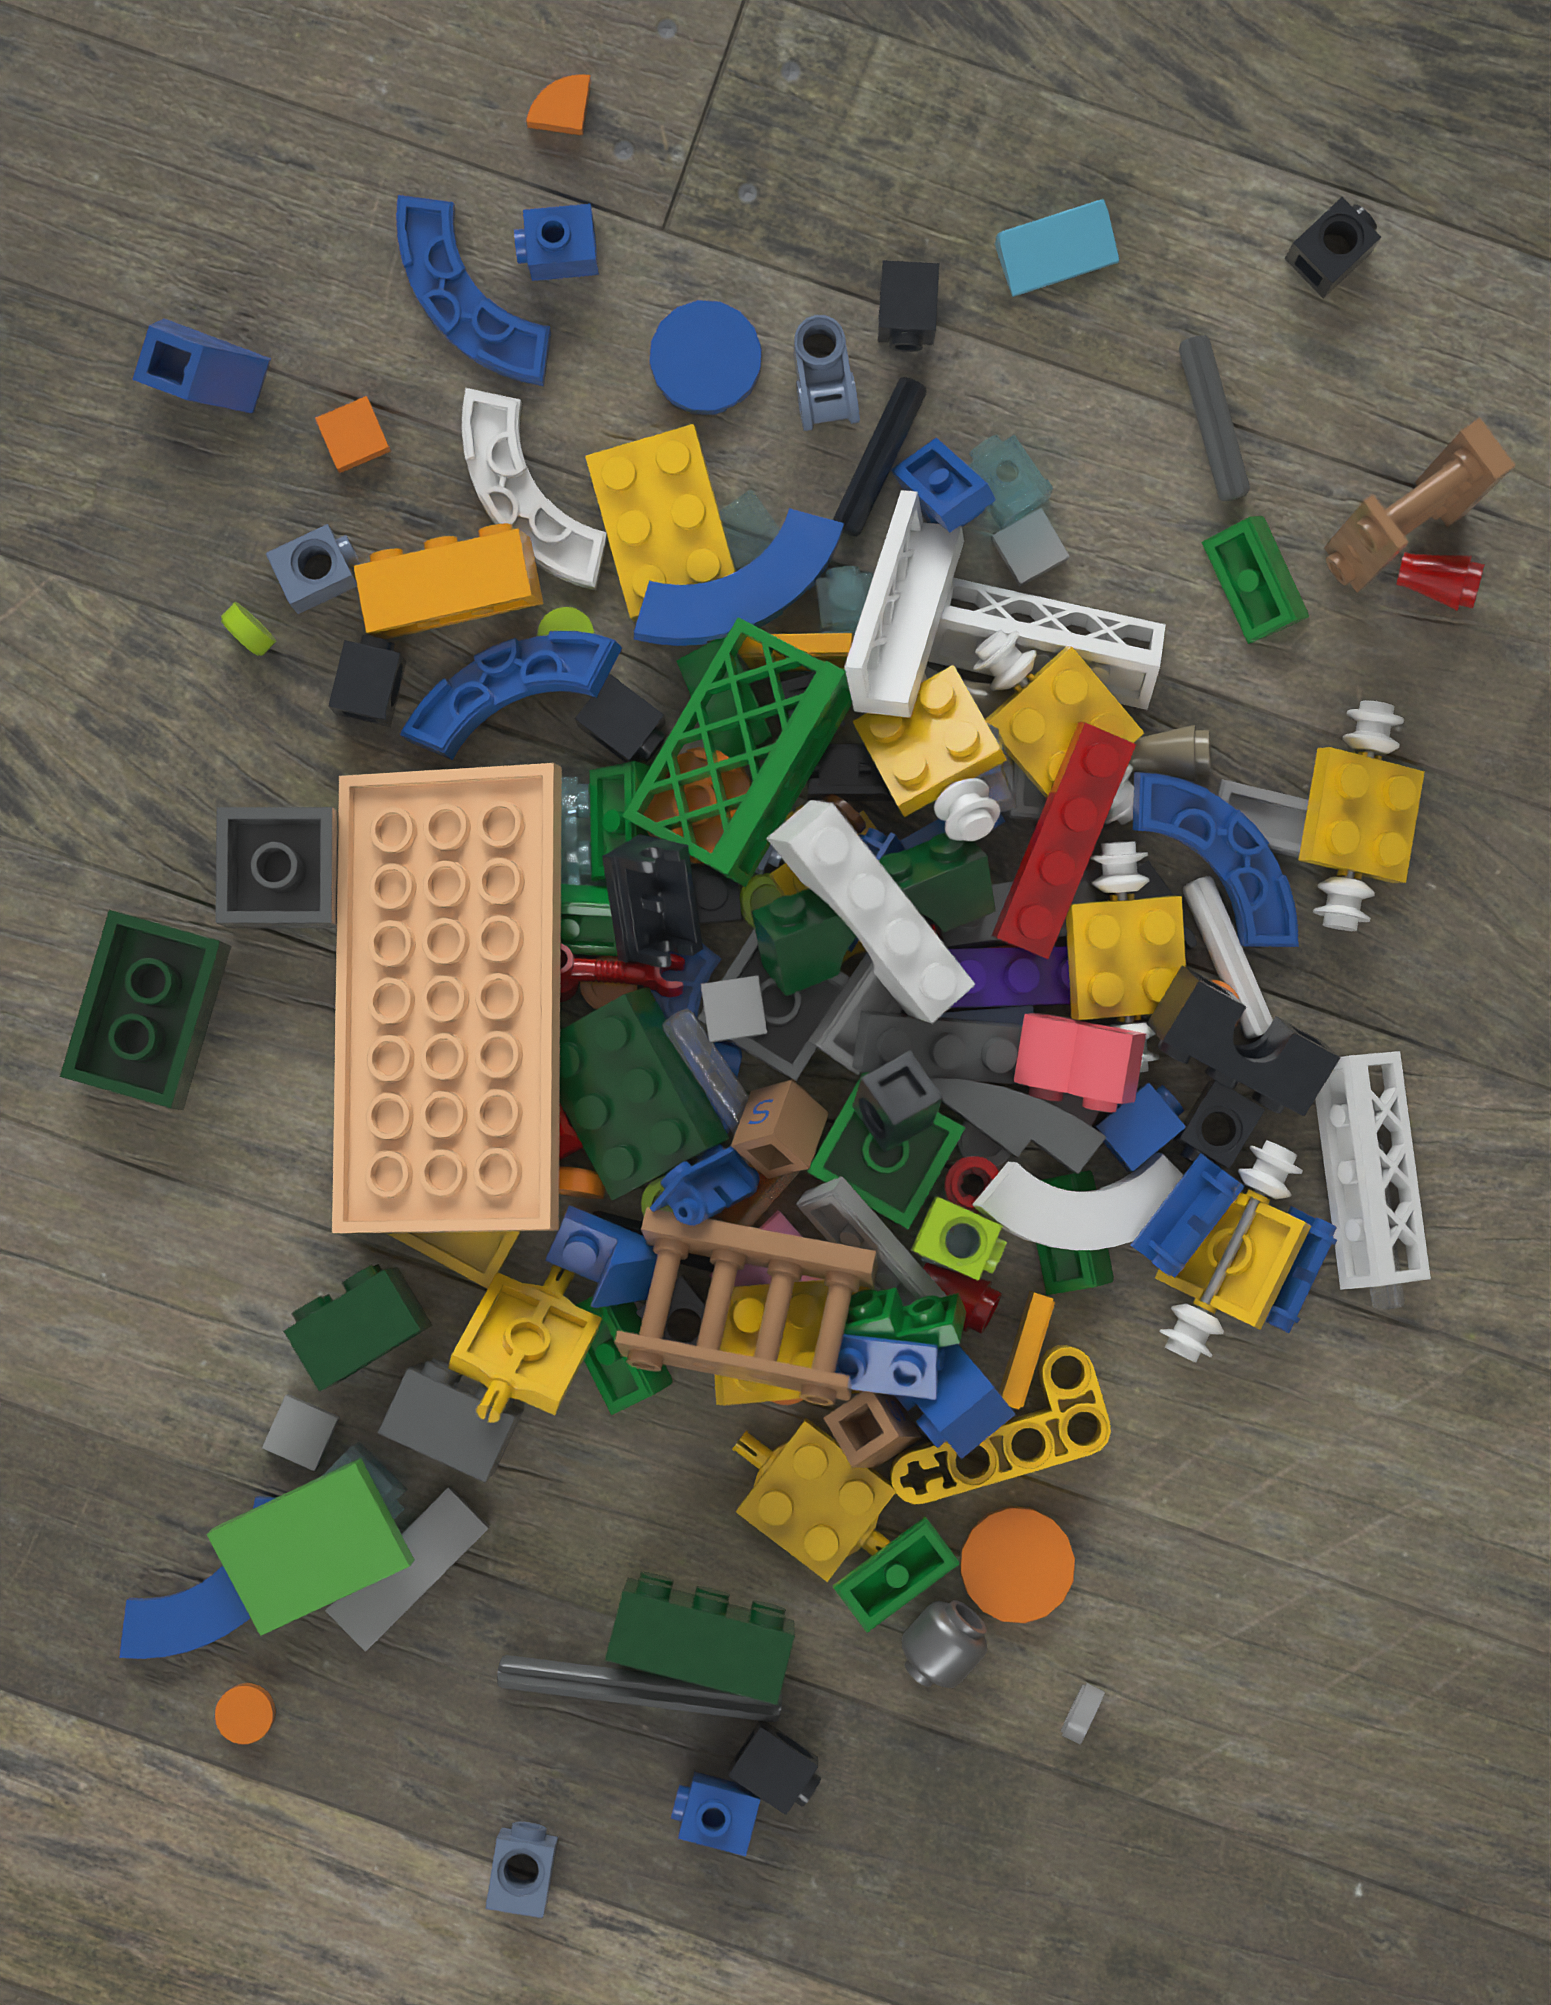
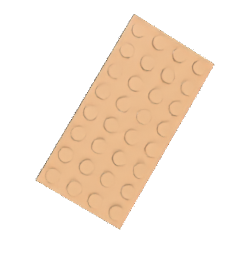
(448, 1001)

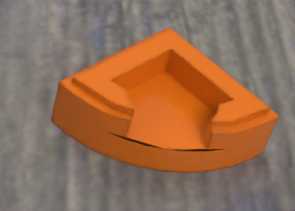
(561, 106)

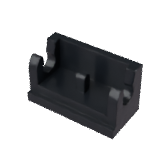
(849, 774)
(652, 900)

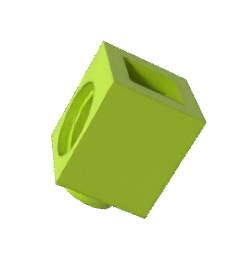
(934, 1229)

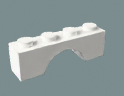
(852, 881)

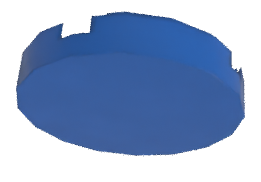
(705, 357)

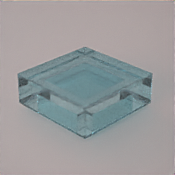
(747, 528)

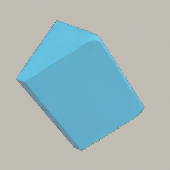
(1057, 247)

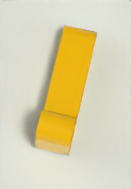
(1001, 1461)

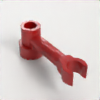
(632, 973)

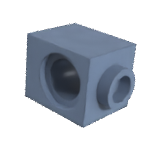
(290, 560)
(518, 1895)

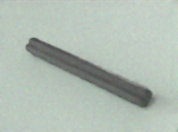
(628, 1688)

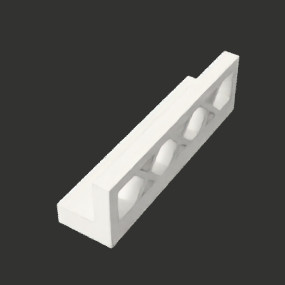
(902, 611)
(1122, 668)
(1360, 1172)

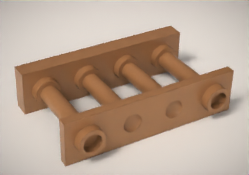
(1444, 491)
(786, 1260)

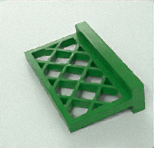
(786, 764)

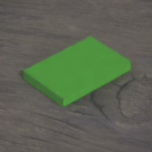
(310, 1547)

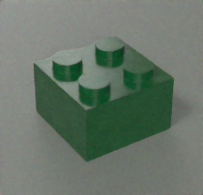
(357, 1327)

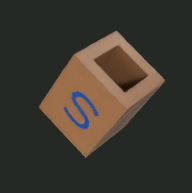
(780, 1129)
(872, 1428)

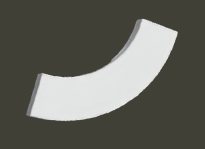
(512, 497)
(1078, 1217)

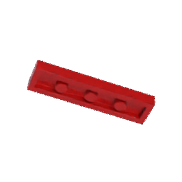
(1063, 839)

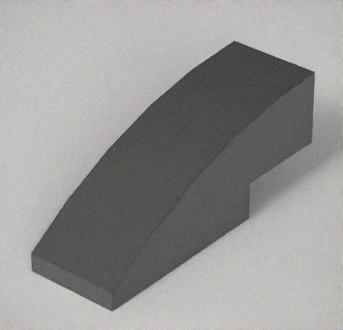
(1017, 1118)

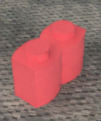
(1079, 1059)

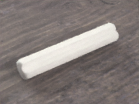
(1227, 953)

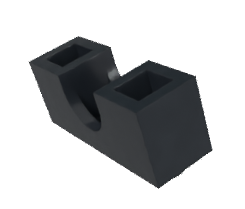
(1282, 1066)

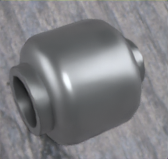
(944, 1644)

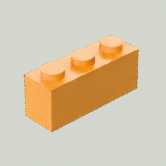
(448, 582)

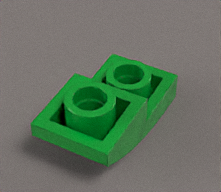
(923, 1321)

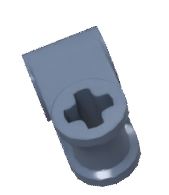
(824, 384)

